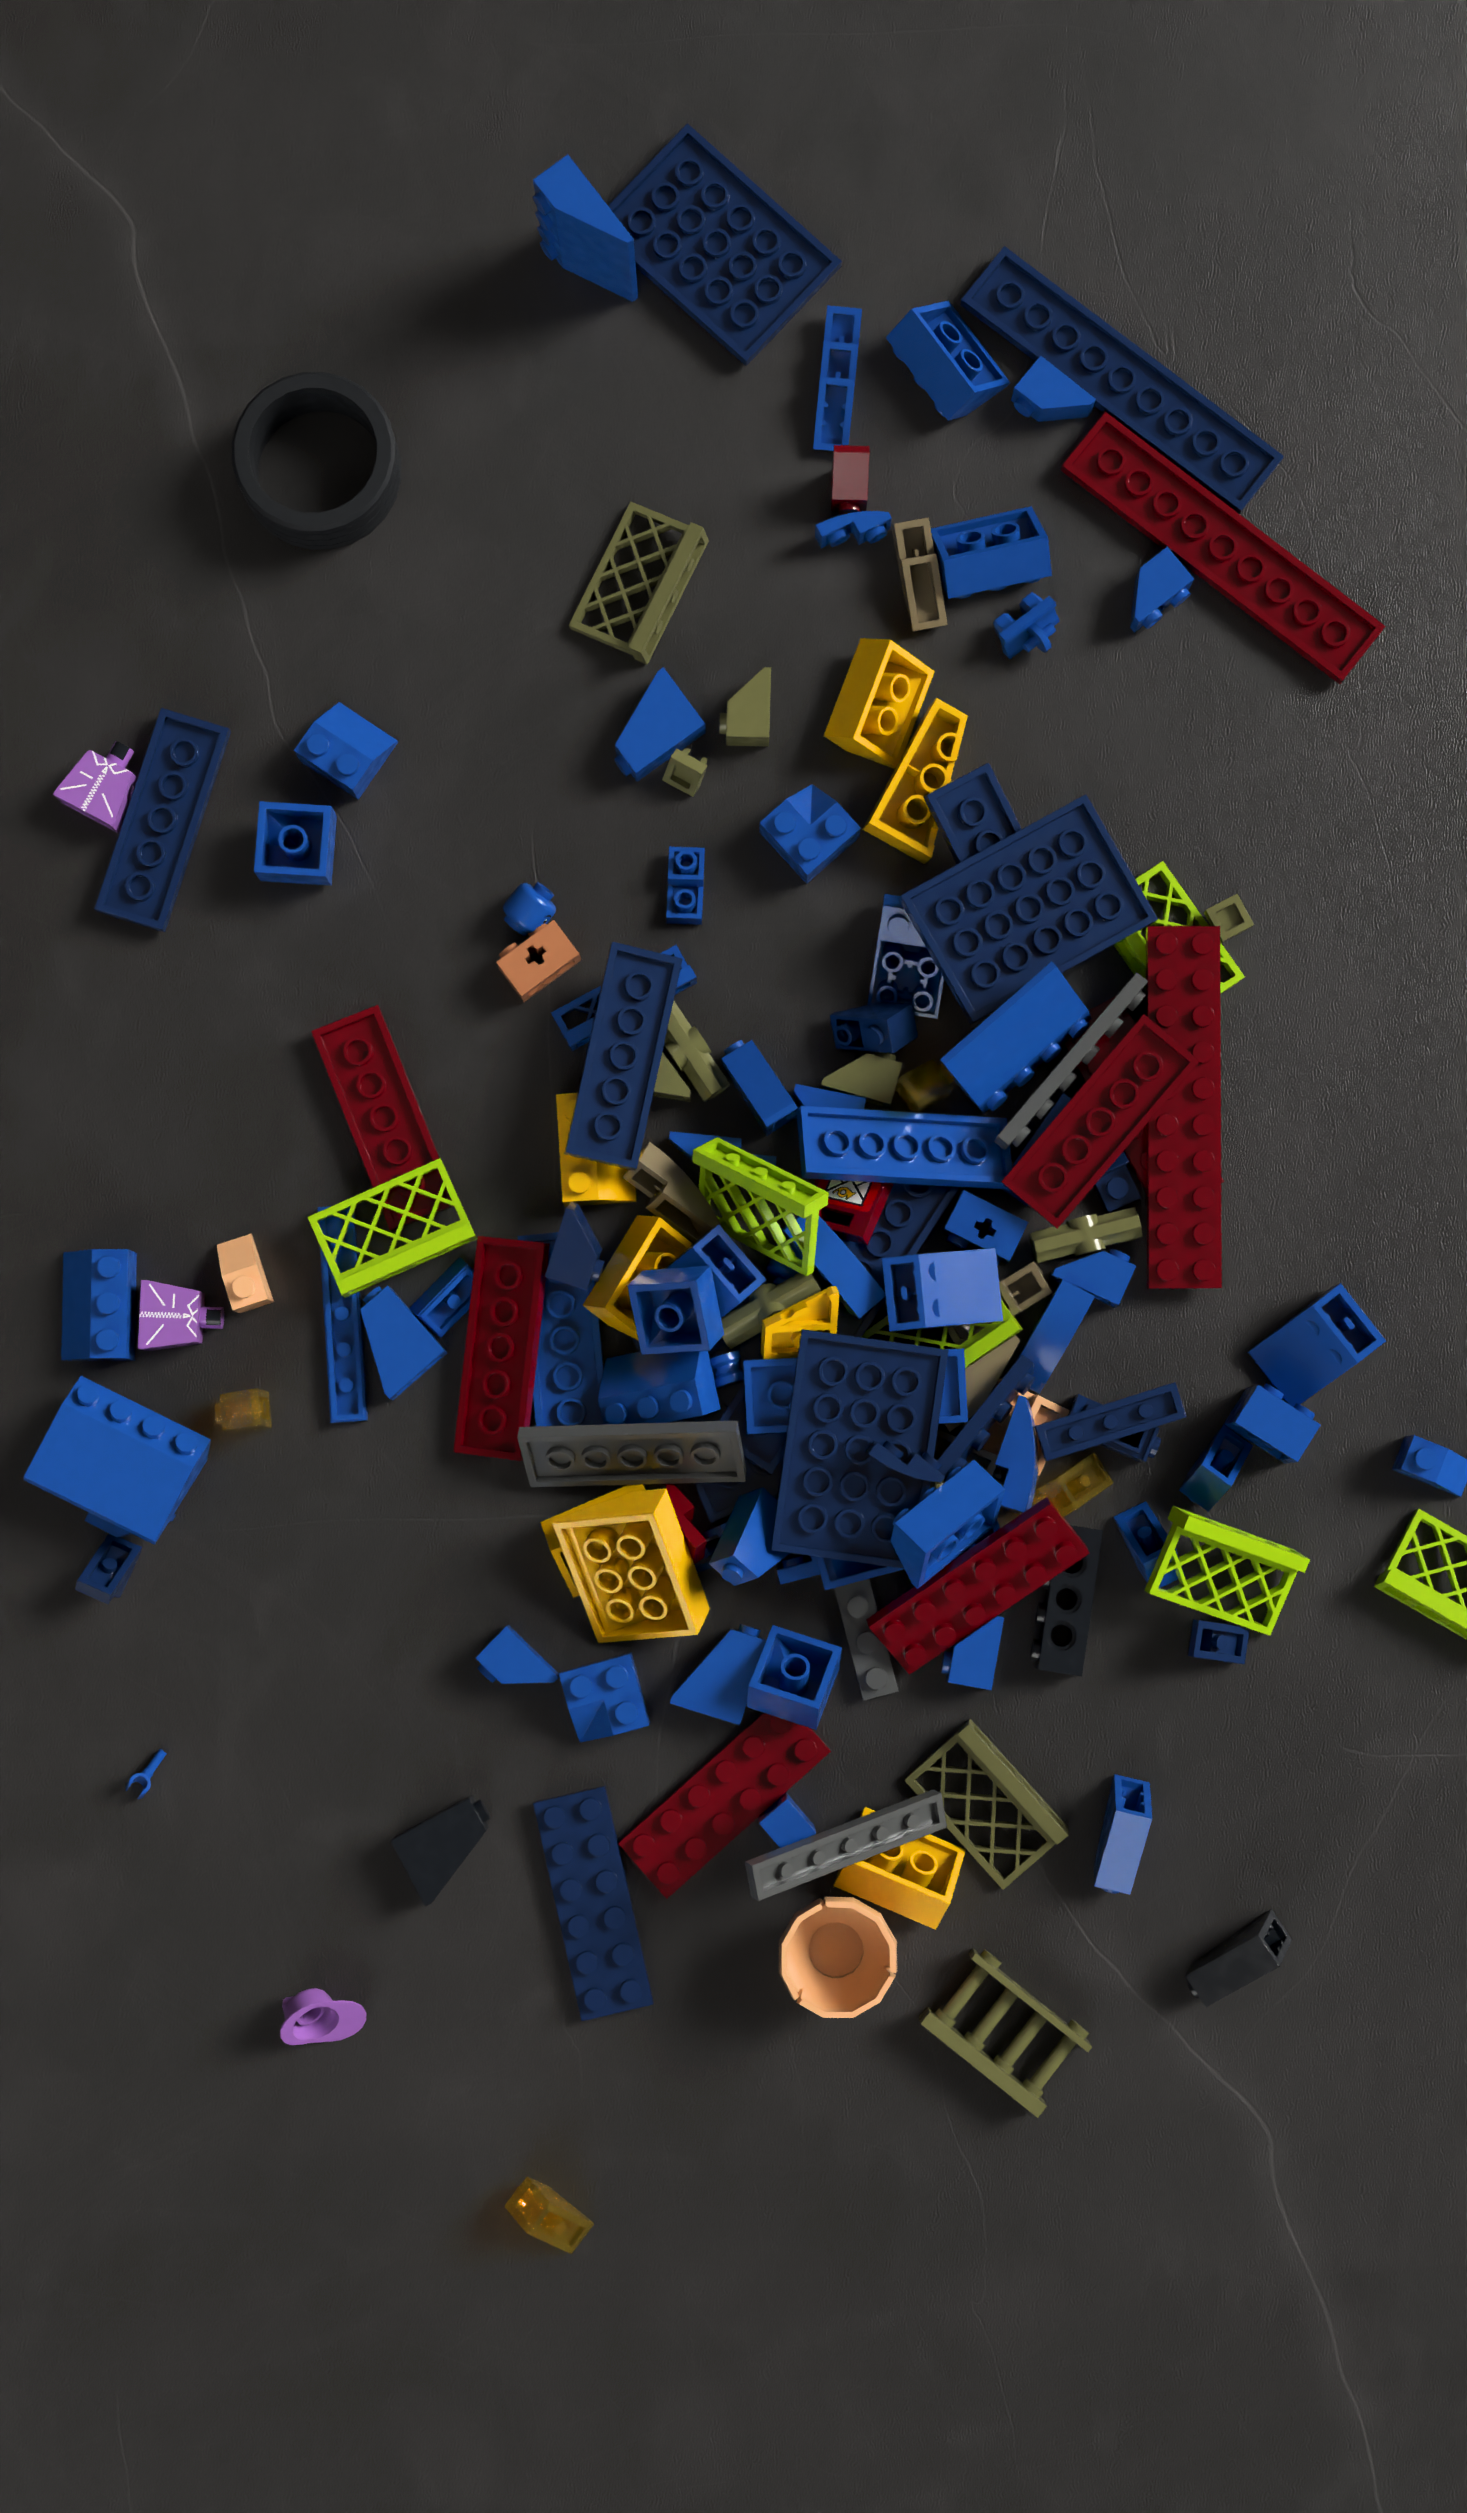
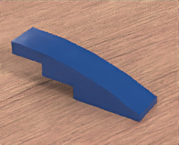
(837, 377)

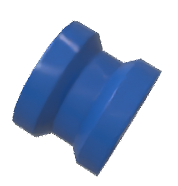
(727, 1369)

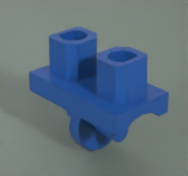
(1030, 629)

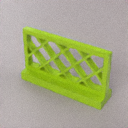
(1134, 947)
(762, 1182)
(403, 1257)
(975, 1347)
(1227, 1540)
(1423, 1596)

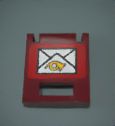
(856, 1199)

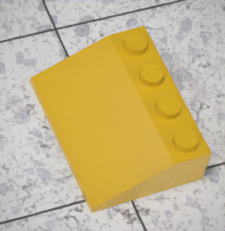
(633, 1568)

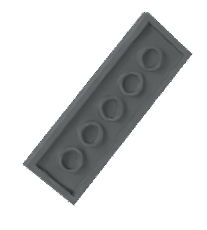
(633, 1454)

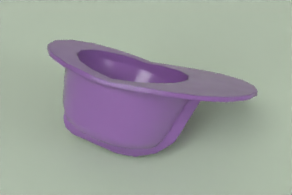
(316, 2018)

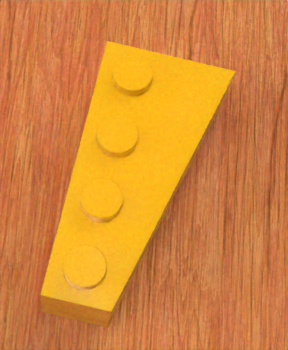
(927, 764)

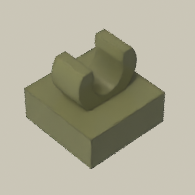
(685, 771)
(1230, 916)

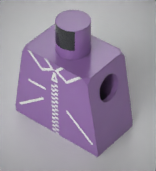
(100, 786)
(174, 1316)

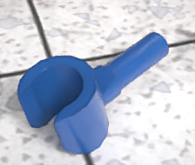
(144, 1777)

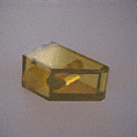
(924, 1086)
(244, 1410)
(1075, 1485)
(548, 2215)

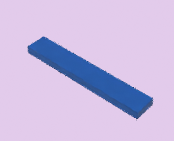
(343, 1330)

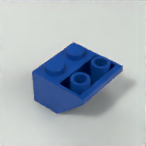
(731, 1269)

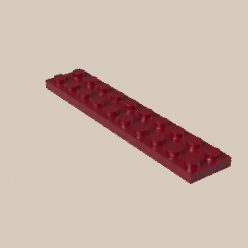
(1222, 548)
(1186, 1130)

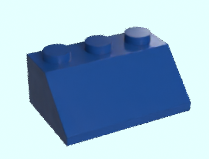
(946, 359)
(991, 552)
(99, 1305)
(657, 1388)
(946, 1521)

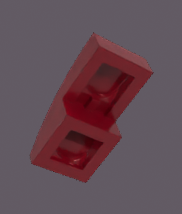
(684, 1511)

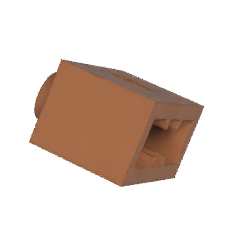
(528, 976)

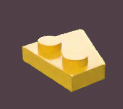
(783, 1330)

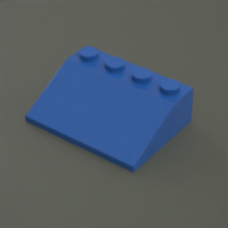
(583, 230)
(1017, 1039)
(118, 1460)

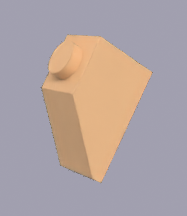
(243, 1274)

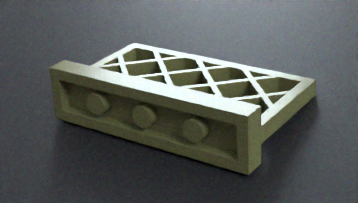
(668, 588)
(1015, 1788)

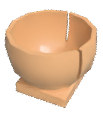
(837, 1957)

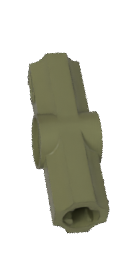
(693, 1056)
(1085, 1235)
(765, 1302)

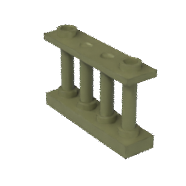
(971, 2045)

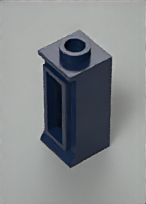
(1148, 1442)

